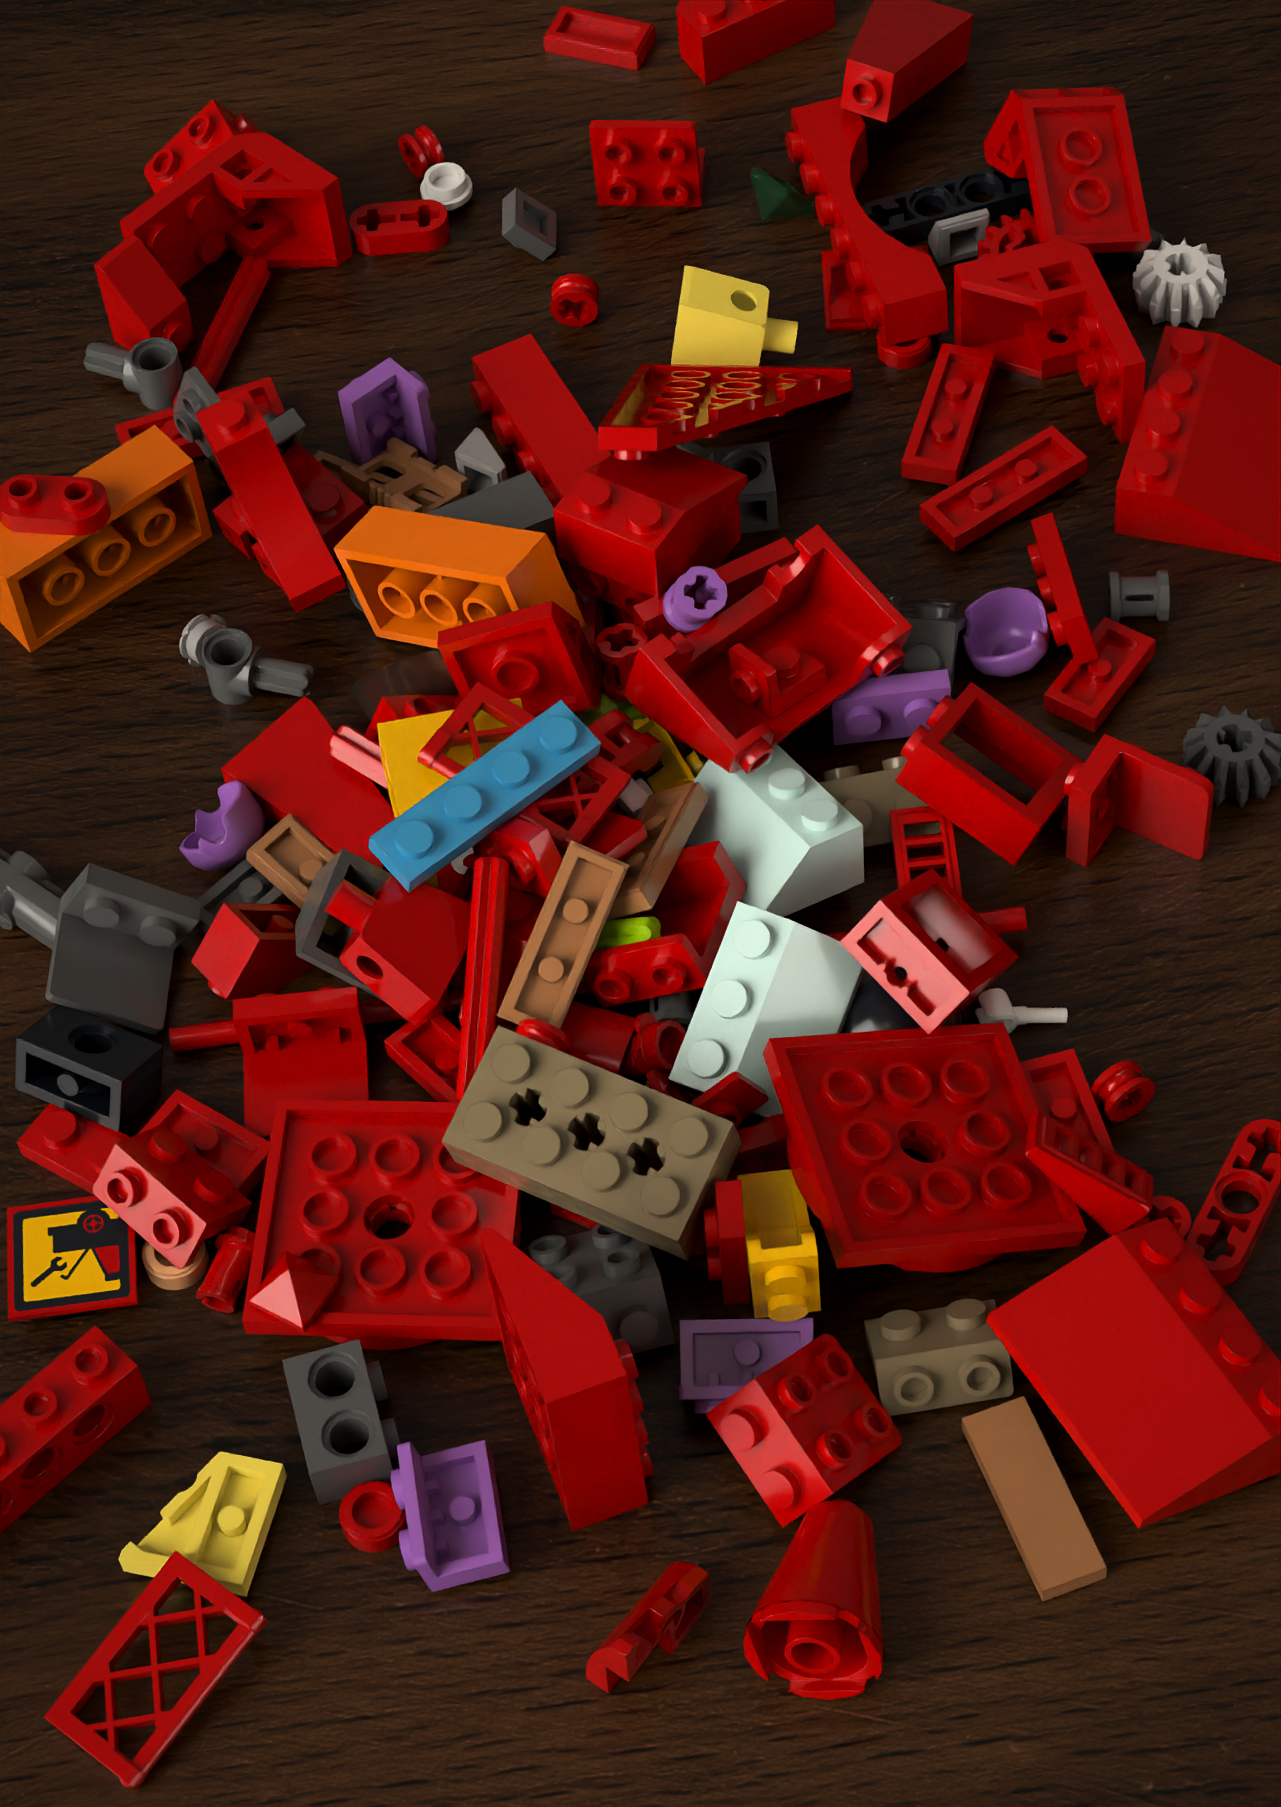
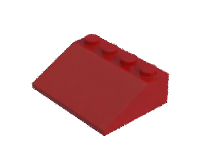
(1206, 449)
(1150, 1371)
(571, 1385)

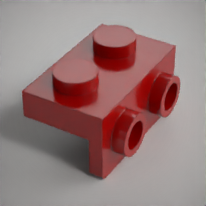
(168, 1193)

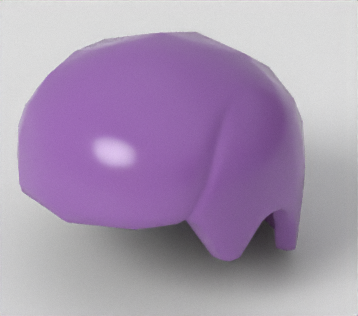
(1006, 632)
(227, 833)

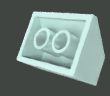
(780, 833)
(763, 985)

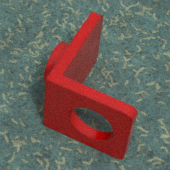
(729, 1098)

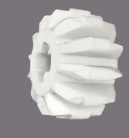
(1179, 283)

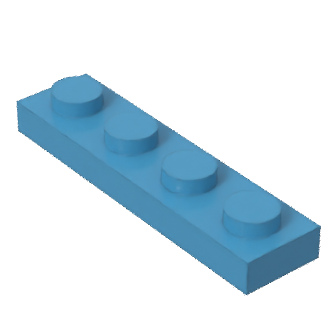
(484, 795)

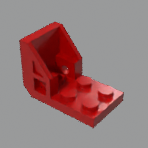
(1077, 165)
(231, 194)
(1046, 295)
(531, 656)

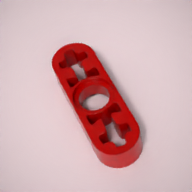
(1238, 1176)

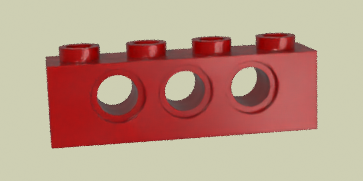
(64, 1419)

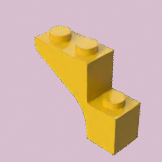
(779, 1247)

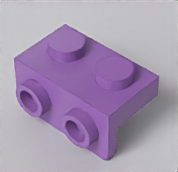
(387, 405)
(888, 706)
(730, 1353)
(450, 1514)

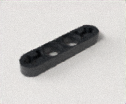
(952, 198)

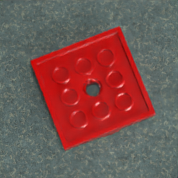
(948, 1099)
(345, 1172)

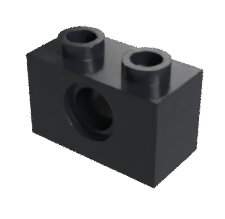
(88, 1067)

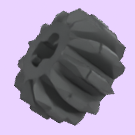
(1234, 754)

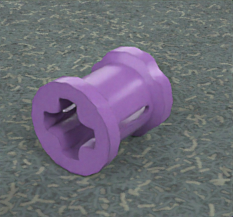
(708, 590)

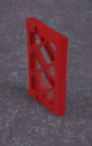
(451, 735)
(143, 1616)

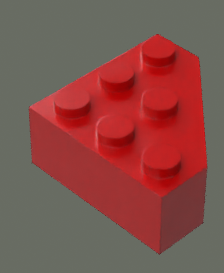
(732, 34)

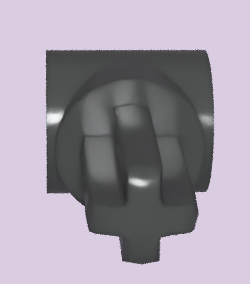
(147, 369)
(241, 670)

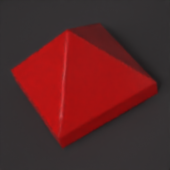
(294, 1291)

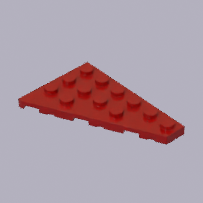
(689, 402)

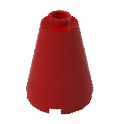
(822, 1608)

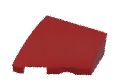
(658, 1619)

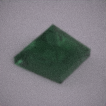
(777, 197)

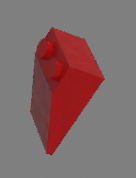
(643, 515)

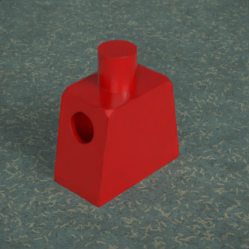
(403, 941)

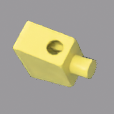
(726, 322)

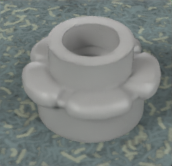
(195, 634)

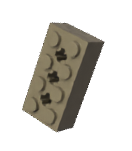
(586, 1101)

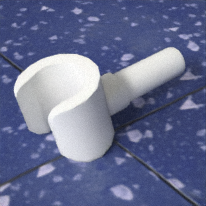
(998, 1008)

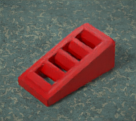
(903, 864)
(1093, 1176)

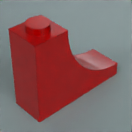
(270, 500)

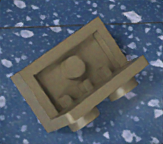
(871, 798)
(938, 1357)

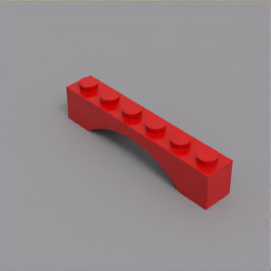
(896, 282)

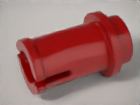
(228, 1270)

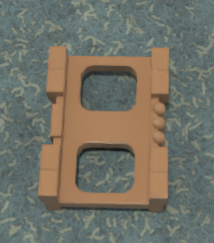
(417, 475)

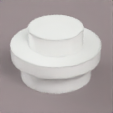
(447, 185)

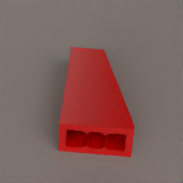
(903, 55)
(295, 774)

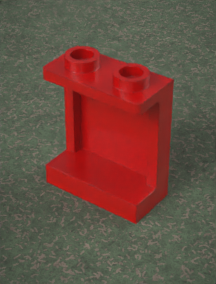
(693, 921)

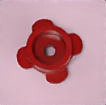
(655, 1044)

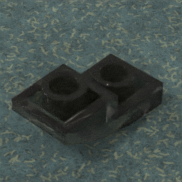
(412, 675)

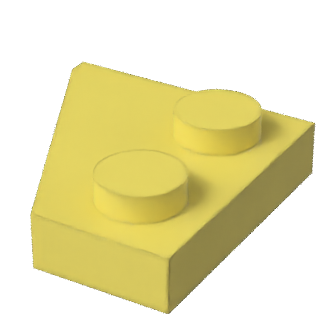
(215, 1522)

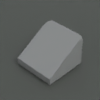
(958, 236)
(479, 462)

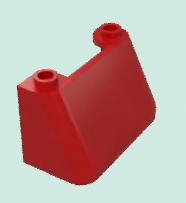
(816, 604)

